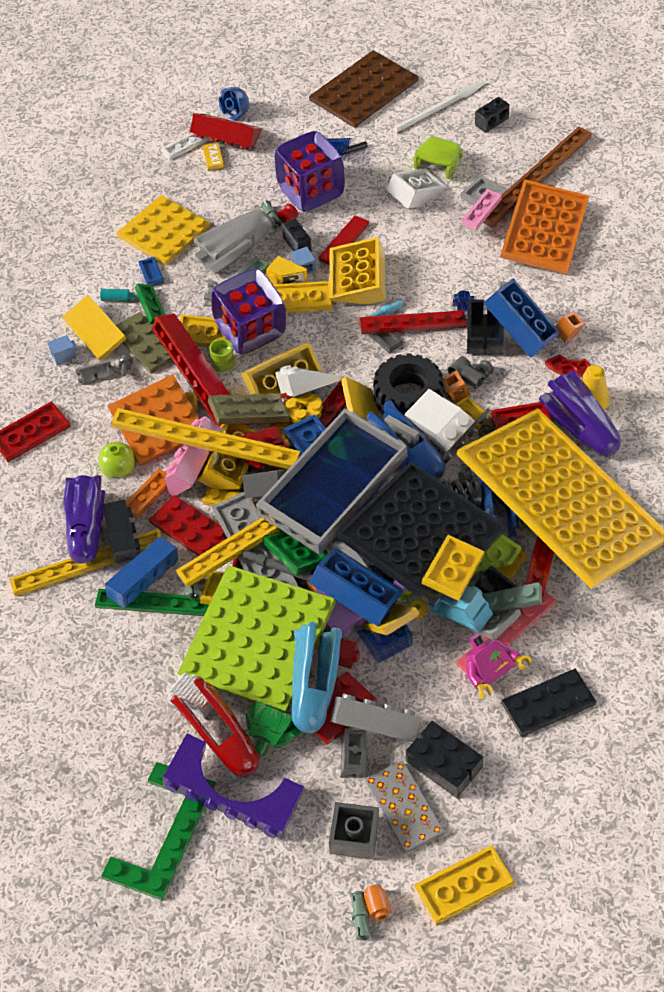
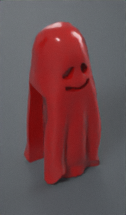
(236, 751)

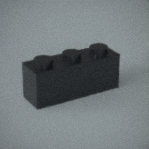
(121, 530)

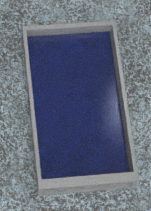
(332, 480)

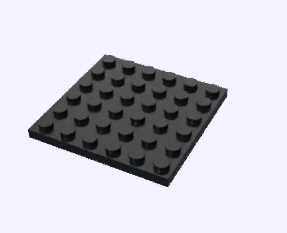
(409, 523)

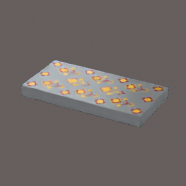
(404, 807)

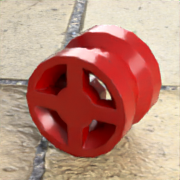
(288, 213)

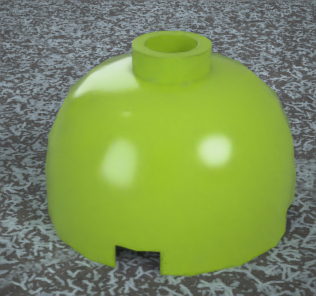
(116, 460)

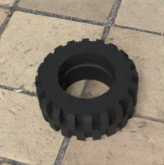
(405, 370)

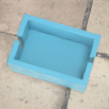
(469, 612)

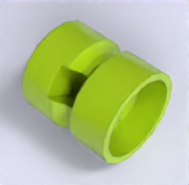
(222, 355)

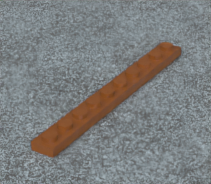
(539, 172)

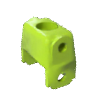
(441, 153)

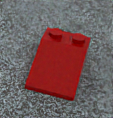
(343, 685)

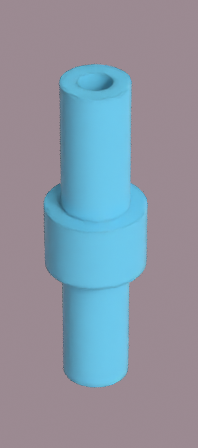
(388, 309)

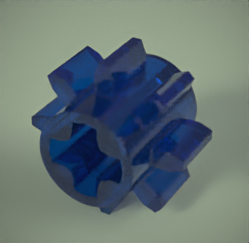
(461, 300)

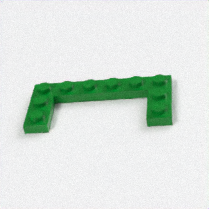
(157, 881)

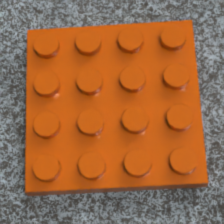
(162, 400)

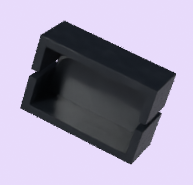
(483, 330)
(444, 759)

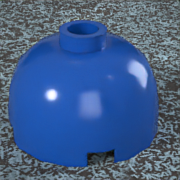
(234, 99)

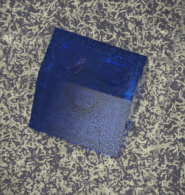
(386, 646)

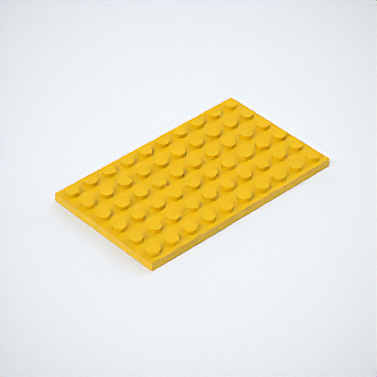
(564, 497)

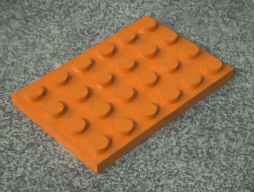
(545, 227)

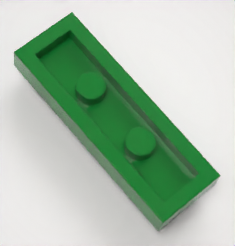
(149, 301)

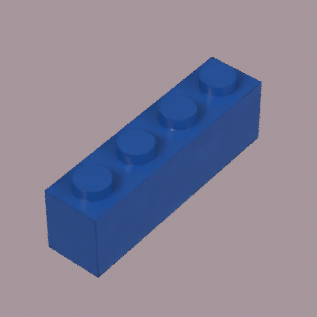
(141, 572)

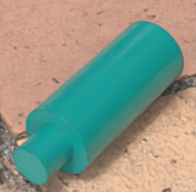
(116, 295)

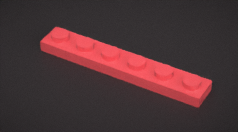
(527, 617)

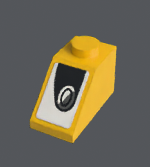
(285, 272)

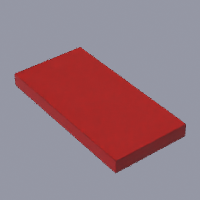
(31, 431)

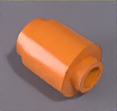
(377, 902)

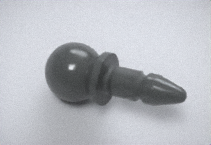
(125, 363)

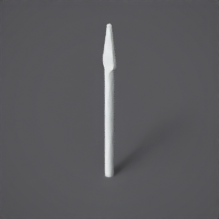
(463, 93)

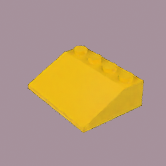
(358, 272)

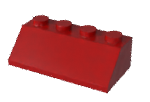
(225, 130)

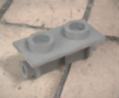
(101, 368)

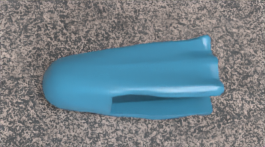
(310, 704)

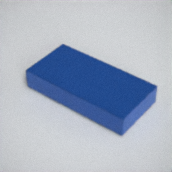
(151, 271)

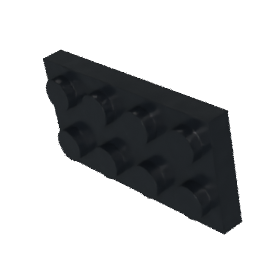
(548, 702)

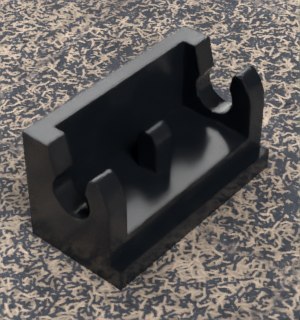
(493, 581)

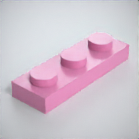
(481, 209)

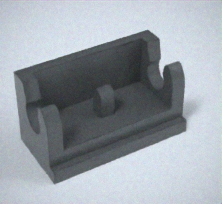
(353, 753)

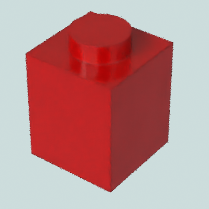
(348, 653)

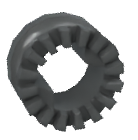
(485, 367)

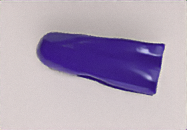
(581, 414)
(83, 516)

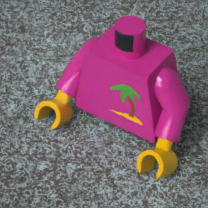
(489, 662)

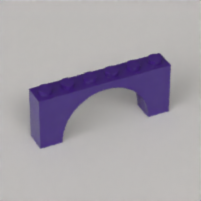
(266, 814)

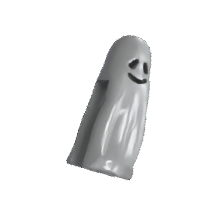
(231, 240)

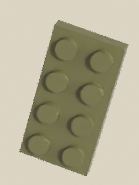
(143, 342)
(248, 408)

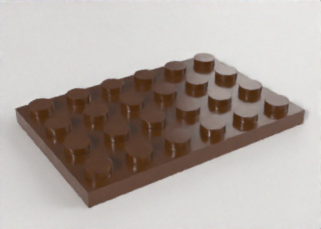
(363, 88)

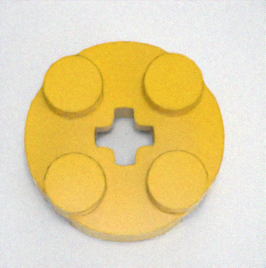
(296, 403)

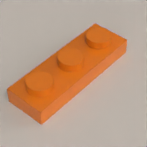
(147, 493)

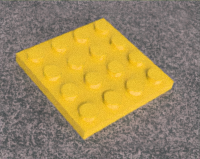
(163, 229)

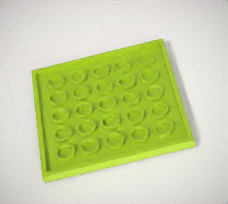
(250, 638)

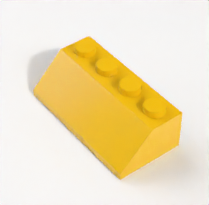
(262, 377)
(224, 470)

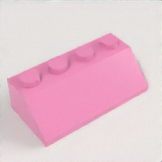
(188, 462)

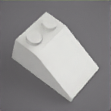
(415, 187)
(299, 381)
(439, 419)

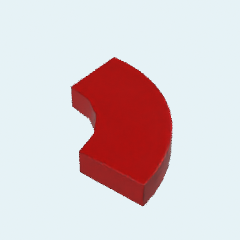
(564, 366)

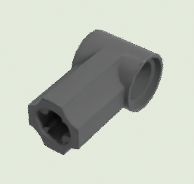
(467, 372)

